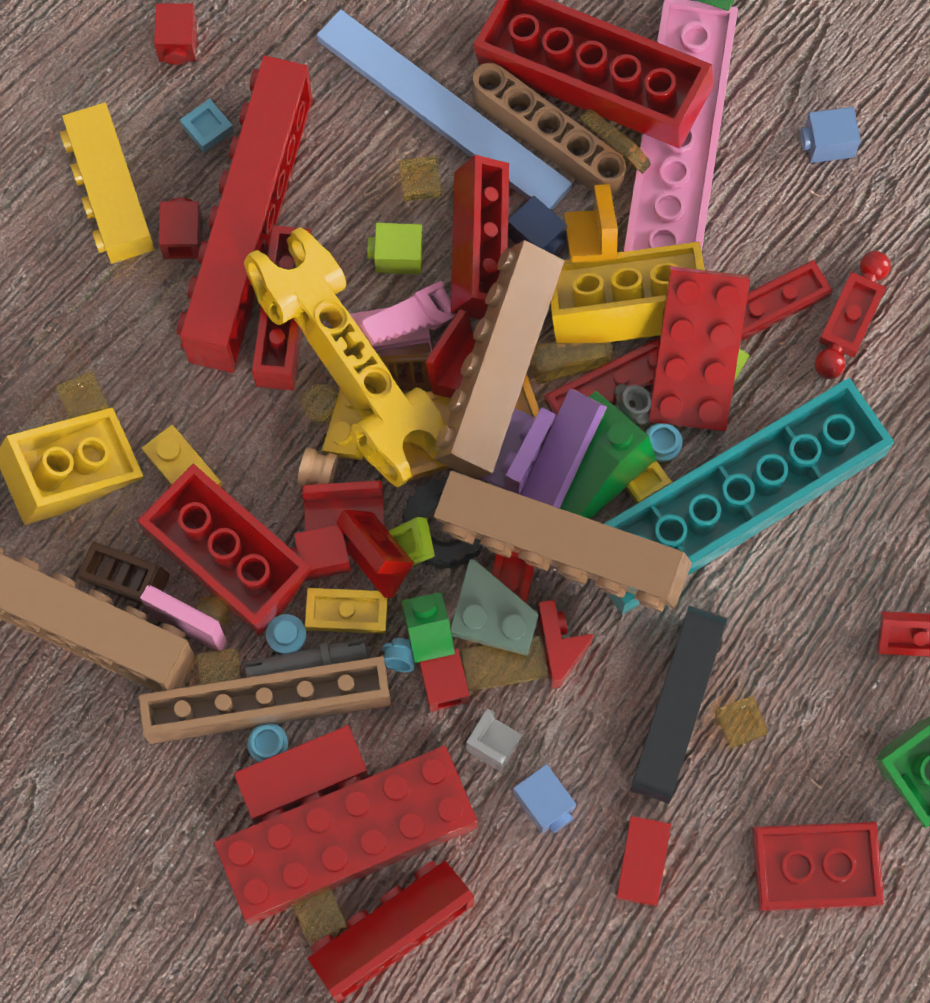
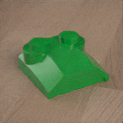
(907, 767)

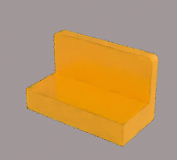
(594, 232)

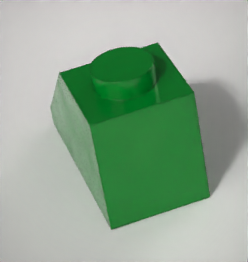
(427, 627)

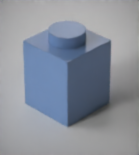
(830, 135)
(545, 800)

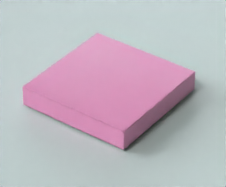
(184, 617)

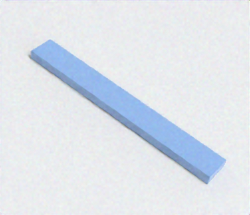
(440, 108)

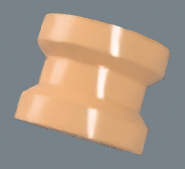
(317, 468)

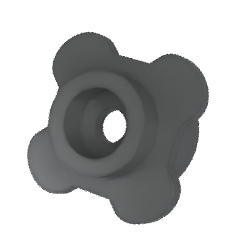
(639, 397)

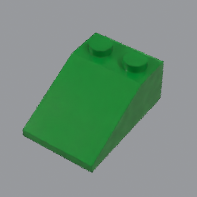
(612, 461)

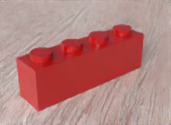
(478, 231)
(277, 345)

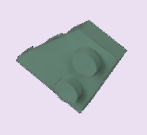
(492, 613)

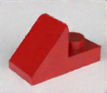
(560, 653)

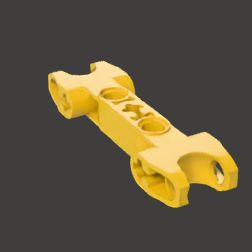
(310, 295)

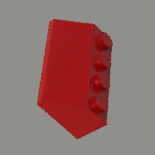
(225, 548)
(391, 930)

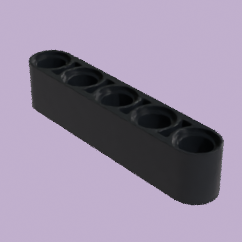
(678, 704)

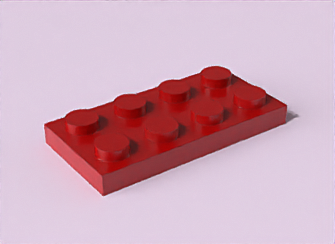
(698, 348)

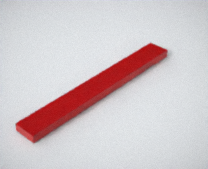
(764, 308)

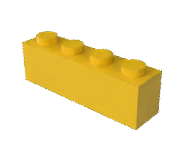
(107, 183)

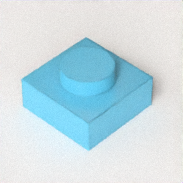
(206, 125)

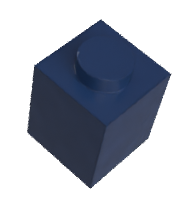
(538, 226)

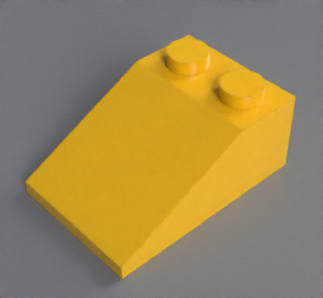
(67, 464)

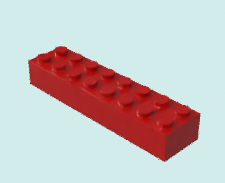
(247, 211)

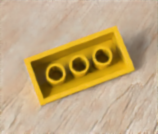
(617, 296)

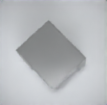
(492, 741)

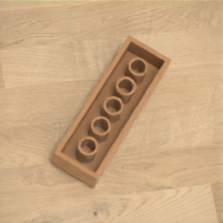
(564, 540)
(92, 626)

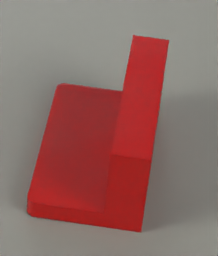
(448, 356)
(326, 501)
(375, 550)

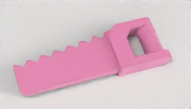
(410, 315)

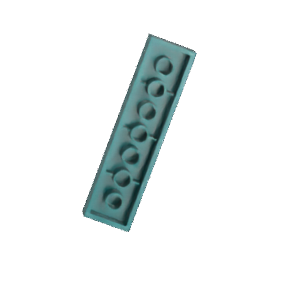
(760, 479)

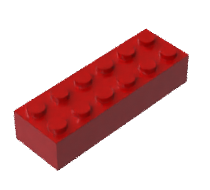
(597, 66)
(346, 835)

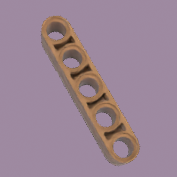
(540, 114)

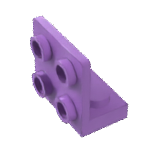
(520, 449)

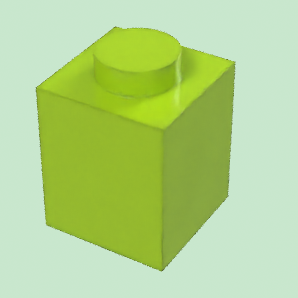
(396, 248)

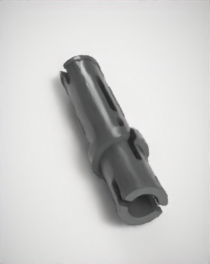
(318, 656)

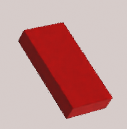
(643, 861)

